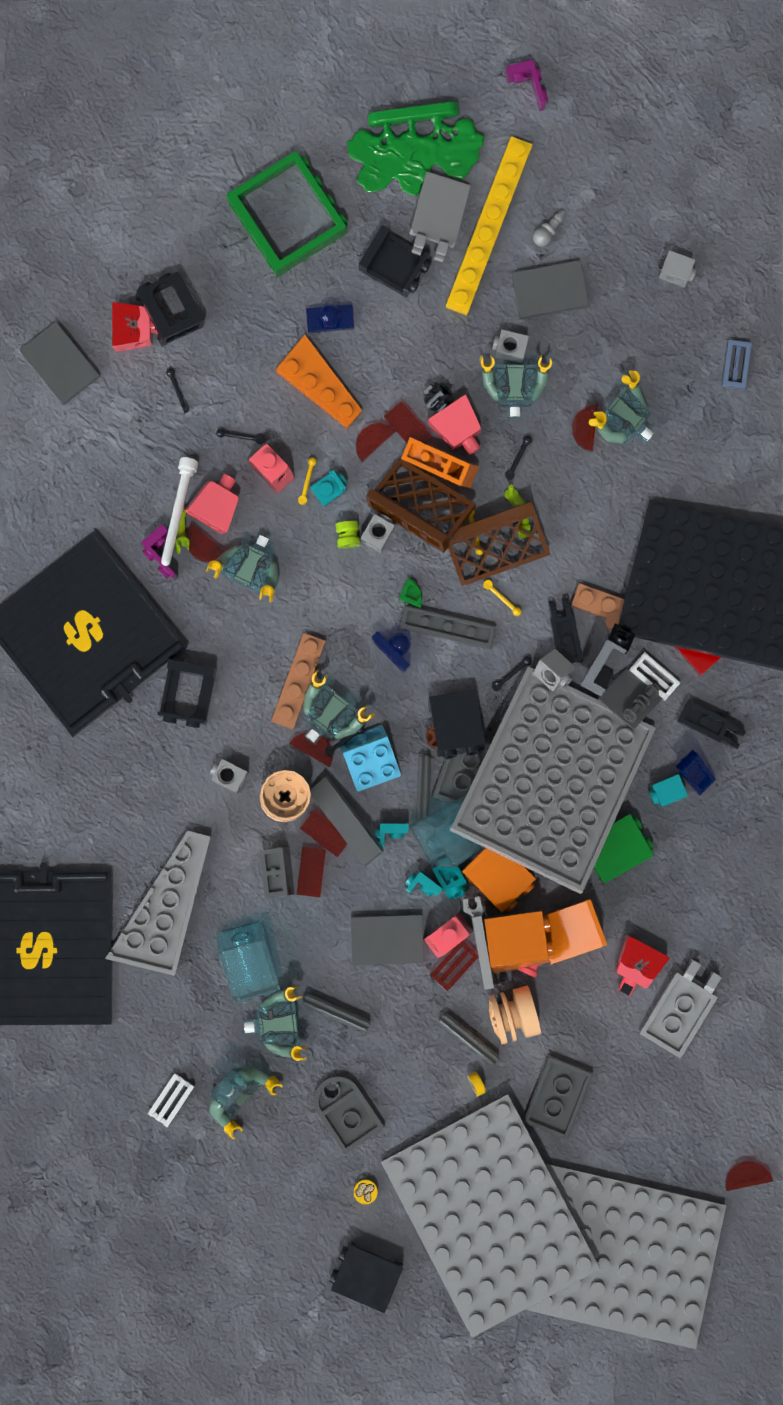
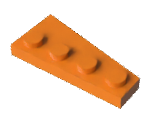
(314, 378)

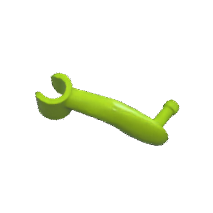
(515, 499)
(181, 534)

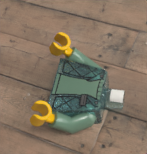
(514, 384)
(625, 414)
(249, 567)
(330, 713)
(278, 1024)
(235, 1091)

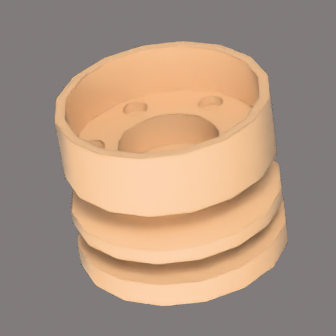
(284, 782)
(514, 1015)

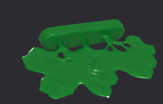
(411, 155)

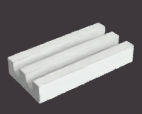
(659, 668)
(159, 1117)

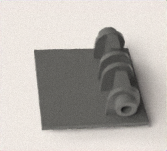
(630, 698)

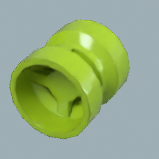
(347, 534)

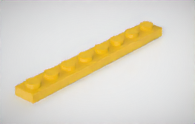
(489, 225)

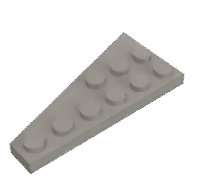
(161, 921)

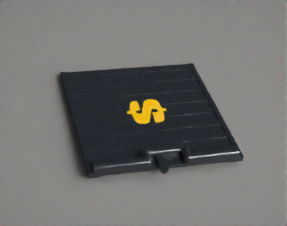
(85, 634)
(55, 948)

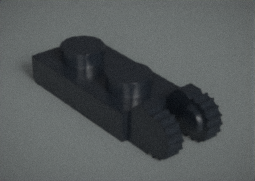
(565, 632)
(709, 724)

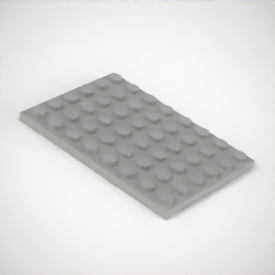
(552, 781)
(490, 1215)
(651, 1254)

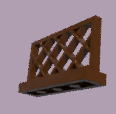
(410, 521)
(489, 524)

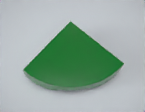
(411, 594)

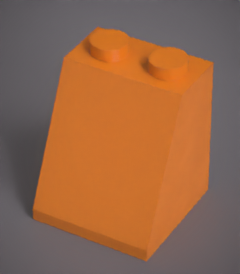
(499, 879)
(574, 931)
(518, 941)

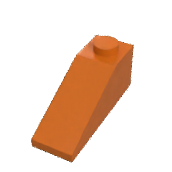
(440, 462)

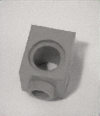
(678, 269)
(515, 355)
(374, 542)
(554, 670)
(239, 775)

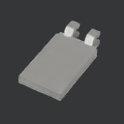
(438, 213)
(481, 940)
(681, 1009)

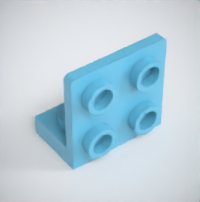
(370, 758)

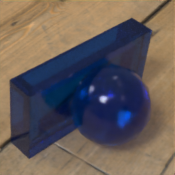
(330, 318)
(394, 648)
(695, 772)

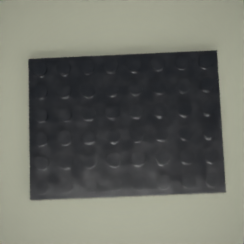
(708, 585)

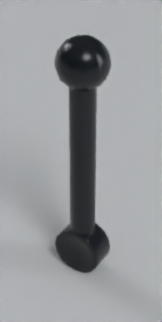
(170, 373)
(259, 438)
(510, 473)
(497, 685)
(330, 750)

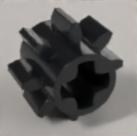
(437, 396)

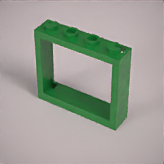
(278, 266)

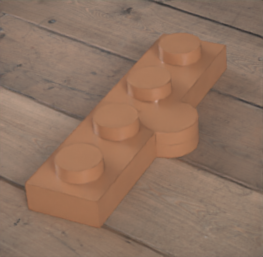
(598, 604)
(298, 681)

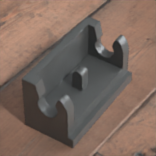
(277, 872)

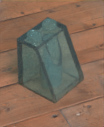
(440, 844)
(247, 962)

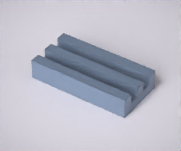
(733, 383)

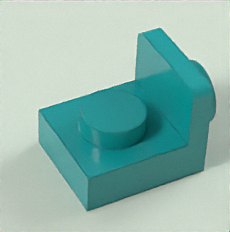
(329, 488)
(395, 831)
(451, 881)
(427, 885)

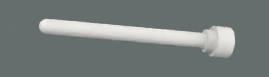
(187, 468)

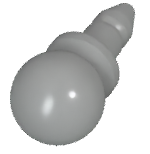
(543, 235)

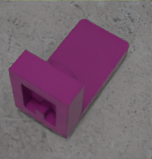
(520, 72)
(157, 539)

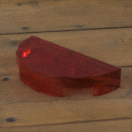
(582, 431)
(371, 439)
(201, 546)
(315, 751)
(747, 1174)

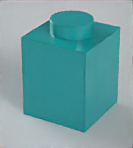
(667, 791)

